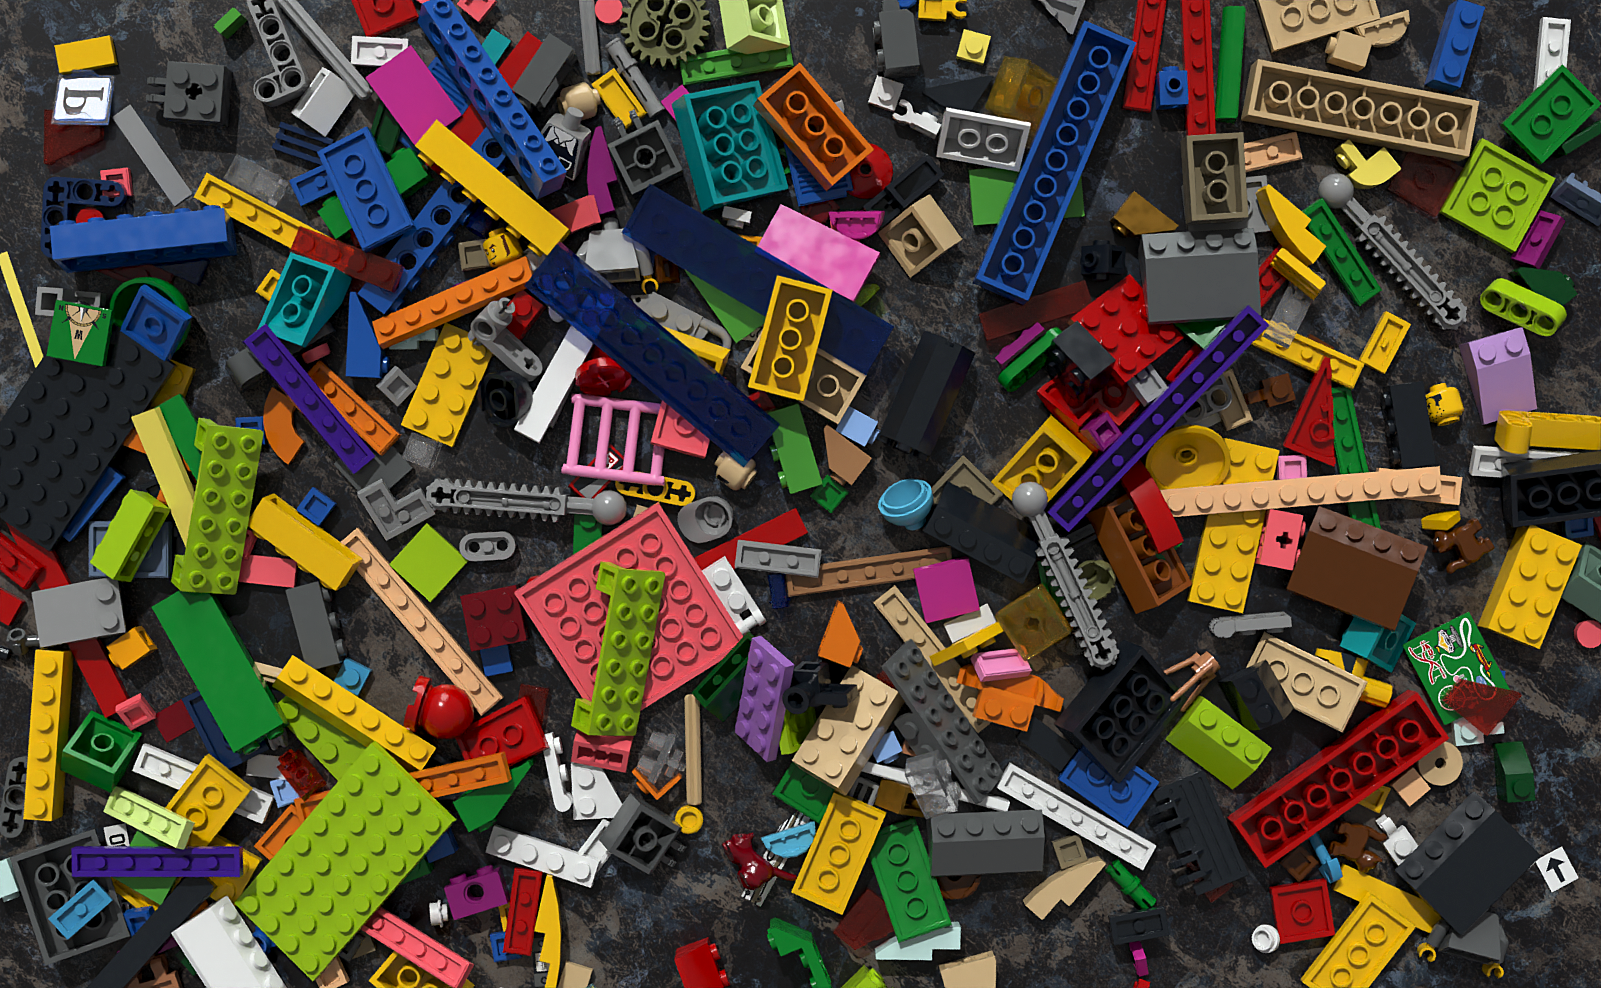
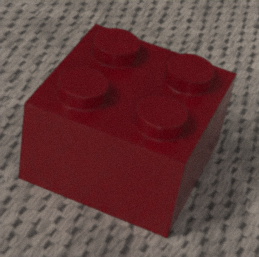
(494, 618)

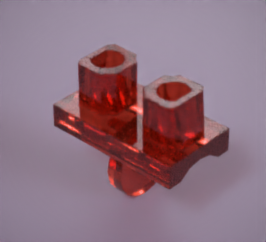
(300, 773)

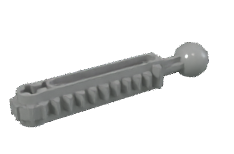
(1338, 193)
(1030, 501)
(606, 507)

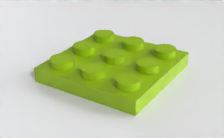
(1497, 195)

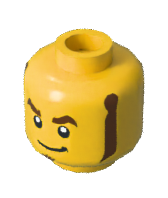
(502, 248)

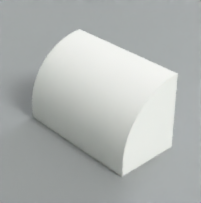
(323, 101)

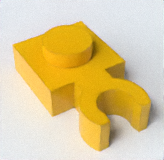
(938, 9)

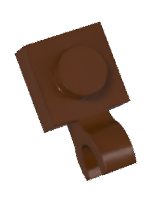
(1273, 390)

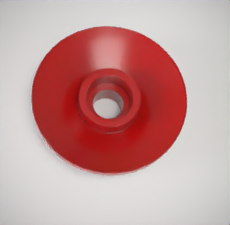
(871, 184)

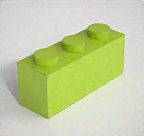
(130, 535)

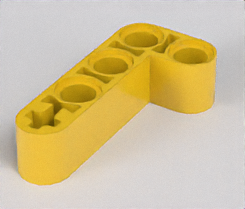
(1523, 429)

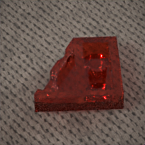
(67, 139)
(1480, 703)
(865, 921)

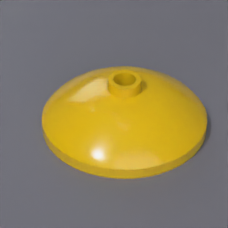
(1202, 465)

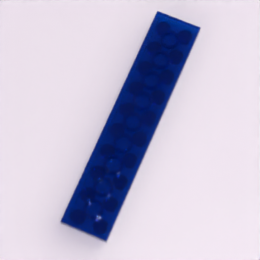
(748, 272)
(651, 354)

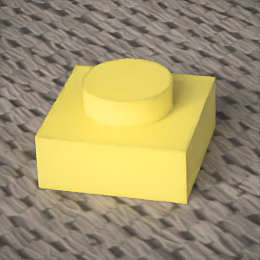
(973, 47)

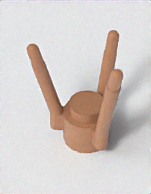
(1203, 668)

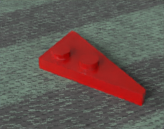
(1313, 425)

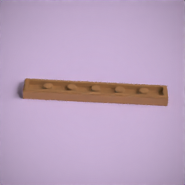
(866, 571)

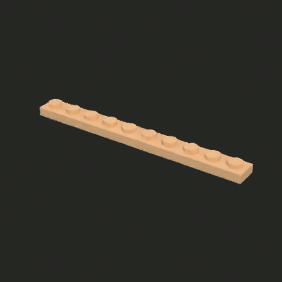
(1303, 491)

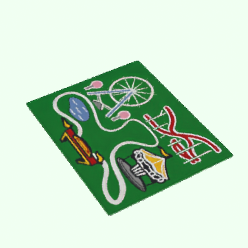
(1449, 654)

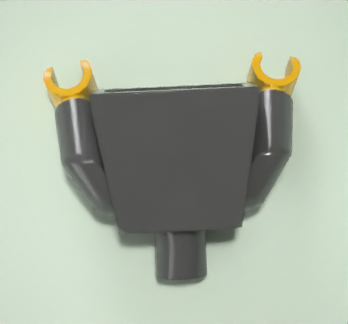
(1481, 943)

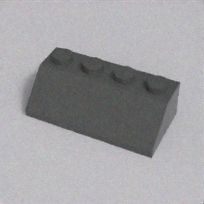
(986, 843)

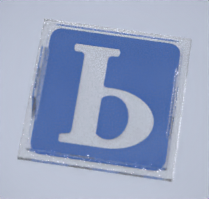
(83, 98)

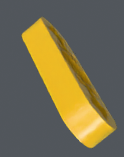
(661, 498)

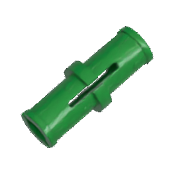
(1130, 884)

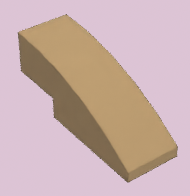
(1062, 885)

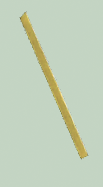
(21, 308)

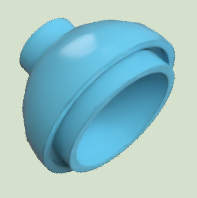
(907, 503)

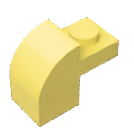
(1366, 172)

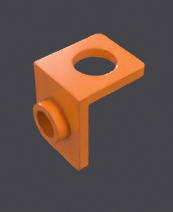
(647, 787)

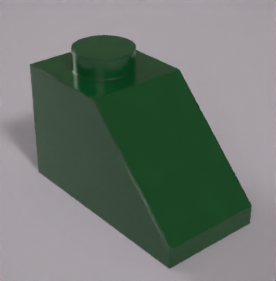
(1546, 283)
(1513, 772)

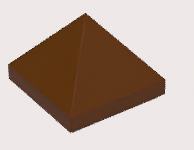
(665, 270)

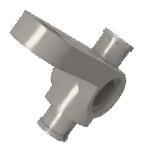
(491, 332)

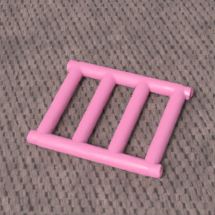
(600, 470)

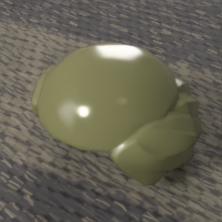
(1099, 577)

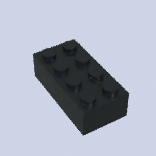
(1552, 489)

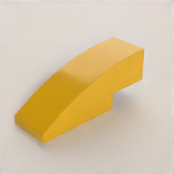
(1289, 225)

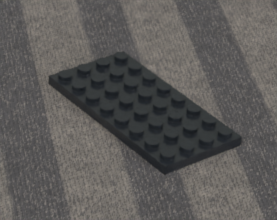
(69, 432)

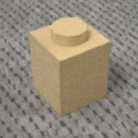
(1348, 50)

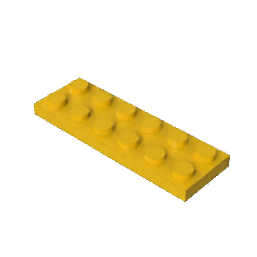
(1232, 538)
(208, 800)

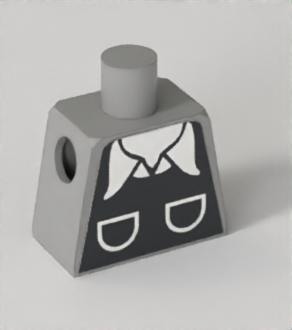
(568, 140)

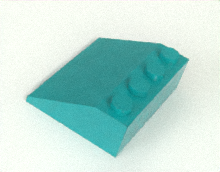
(728, 146)

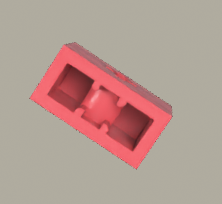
(1280, 524)

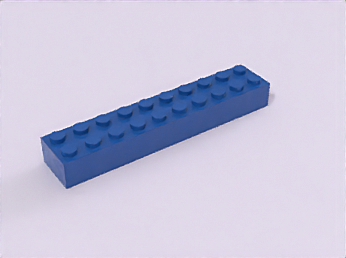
(1054, 163)

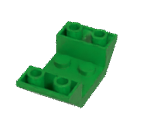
(789, 938)

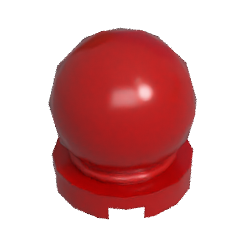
(440, 710)

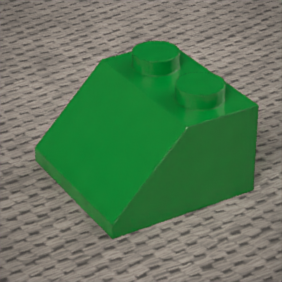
(100, 751)

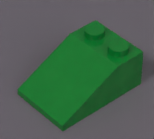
(482, 805)

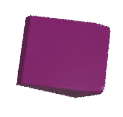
(1101, 431)

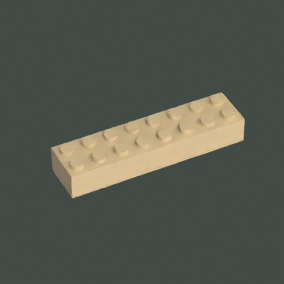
(1359, 110)

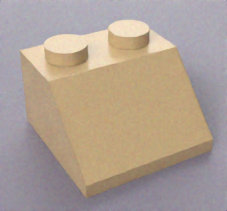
(919, 235)

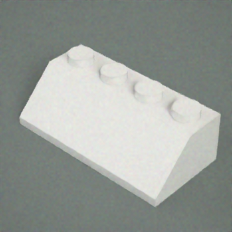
(225, 950)

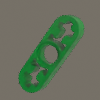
(1028, 362)

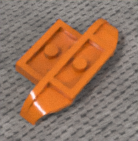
(1009, 700)

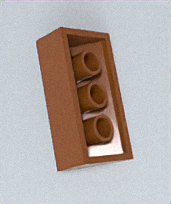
(1132, 555)

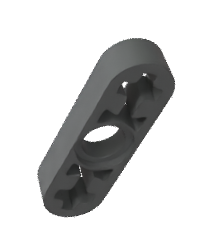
(7, 803)

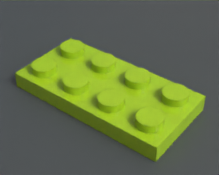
(325, 742)

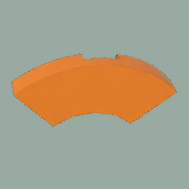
(279, 426)

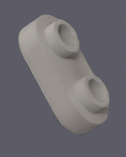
(488, 546)

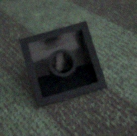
(1257, 696)

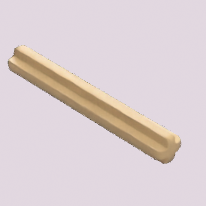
(693, 750)

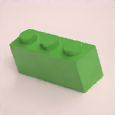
(793, 449)

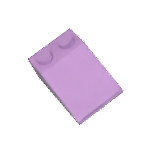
(1500, 373)

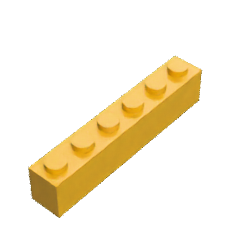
(492, 188)
(352, 714)
(48, 734)

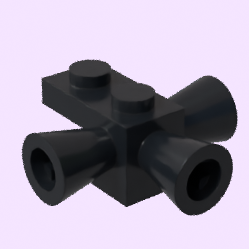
(814, 686)

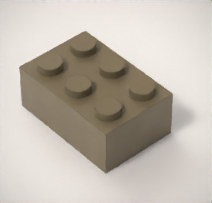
(1214, 178)

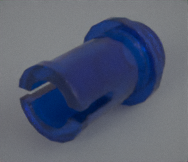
(778, 591)

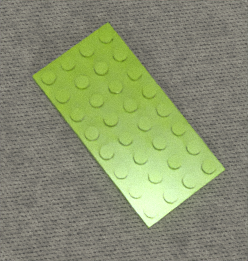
(345, 860)

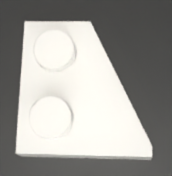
(593, 793)

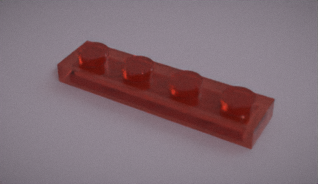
(348, 259)
(1037, 309)

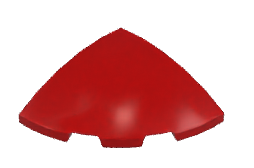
(1115, 400)

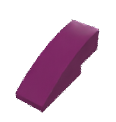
(601, 173)

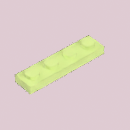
(149, 817)

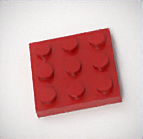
(1122, 328)

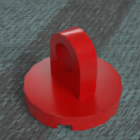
(601, 375)

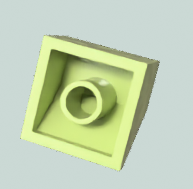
(754, 25)

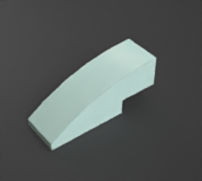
(920, 947)

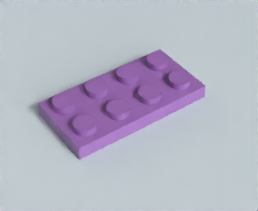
(761, 702)

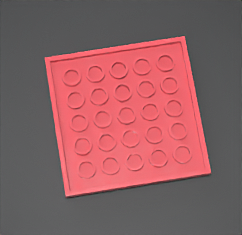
(691, 621)

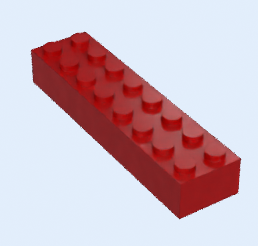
(1337, 778)

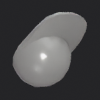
(705, 519)

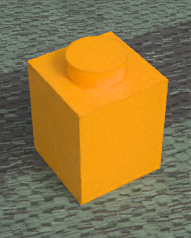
(131, 648)

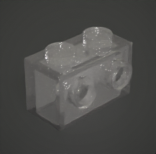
(932, 784)

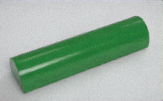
(1230, 64)

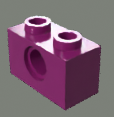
(461, 900)

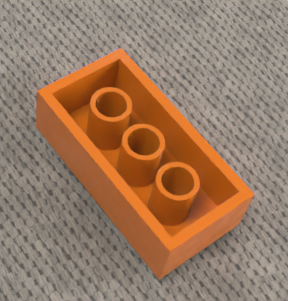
(801, 102)

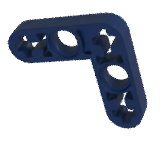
(72, 196)

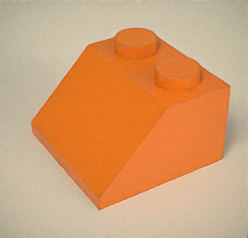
(840, 638)

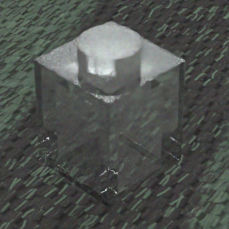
(422, 450)

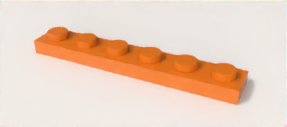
(452, 303)

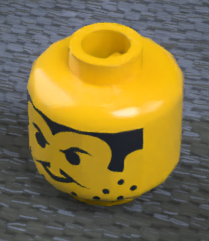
(1444, 404)

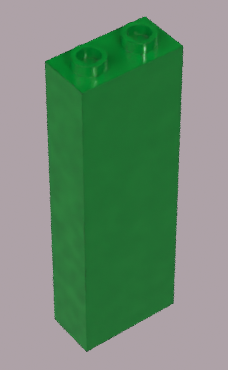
(221, 669)

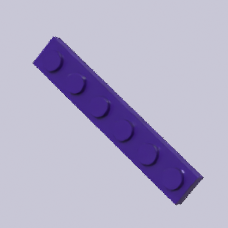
(308, 398)
(157, 861)

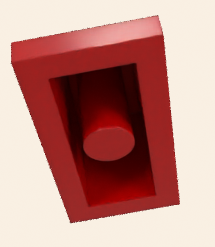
(525, 314)

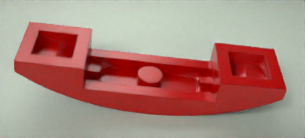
(1151, 507)

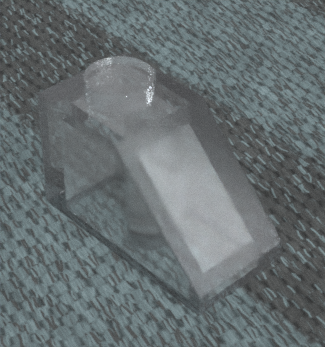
(256, 180)

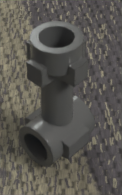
(21, 643)

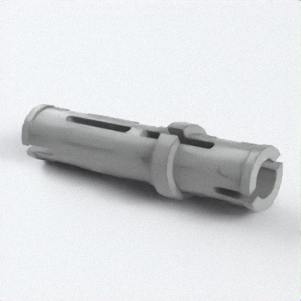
(634, 77)

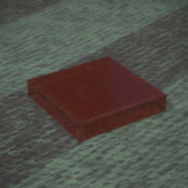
(1425, 181)

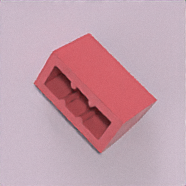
(602, 751)

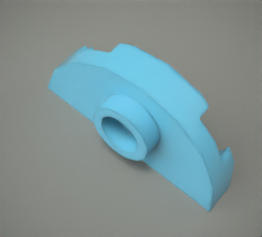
(791, 841)

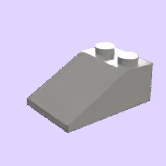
(79, 612)

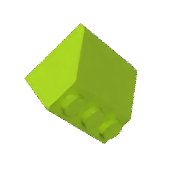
(1218, 743)

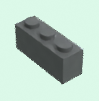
(316, 625)

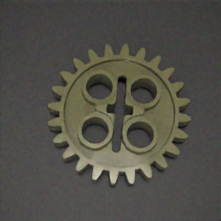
(689, 29)

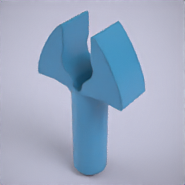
(1330, 867)

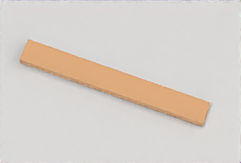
(422, 623)

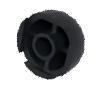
(505, 397)

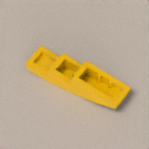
(550, 923)

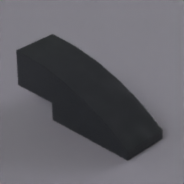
(905, 189)

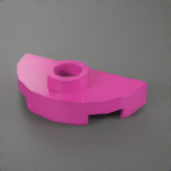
(857, 223)

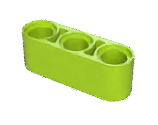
(1536, 306)

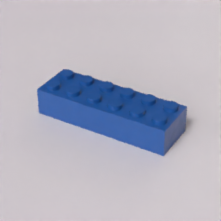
(143, 239)

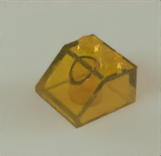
(1021, 91)

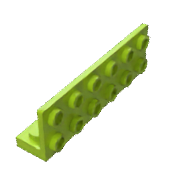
(219, 509)
(623, 651)

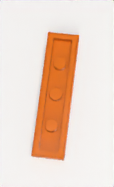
(354, 409)

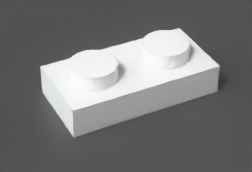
(375, 50)

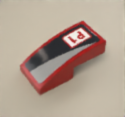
(590, 487)

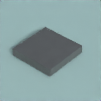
(387, 467)

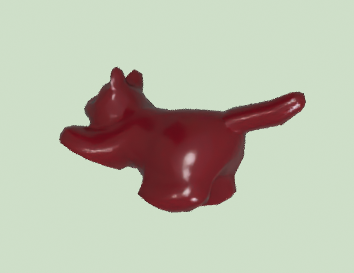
(752, 867)

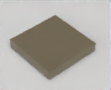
(969, 478)

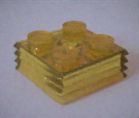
(1030, 639)

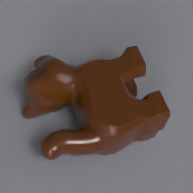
(1464, 542)
(1353, 844)

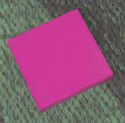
(946, 589)

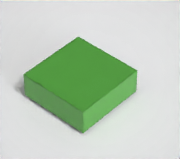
(230, 23)

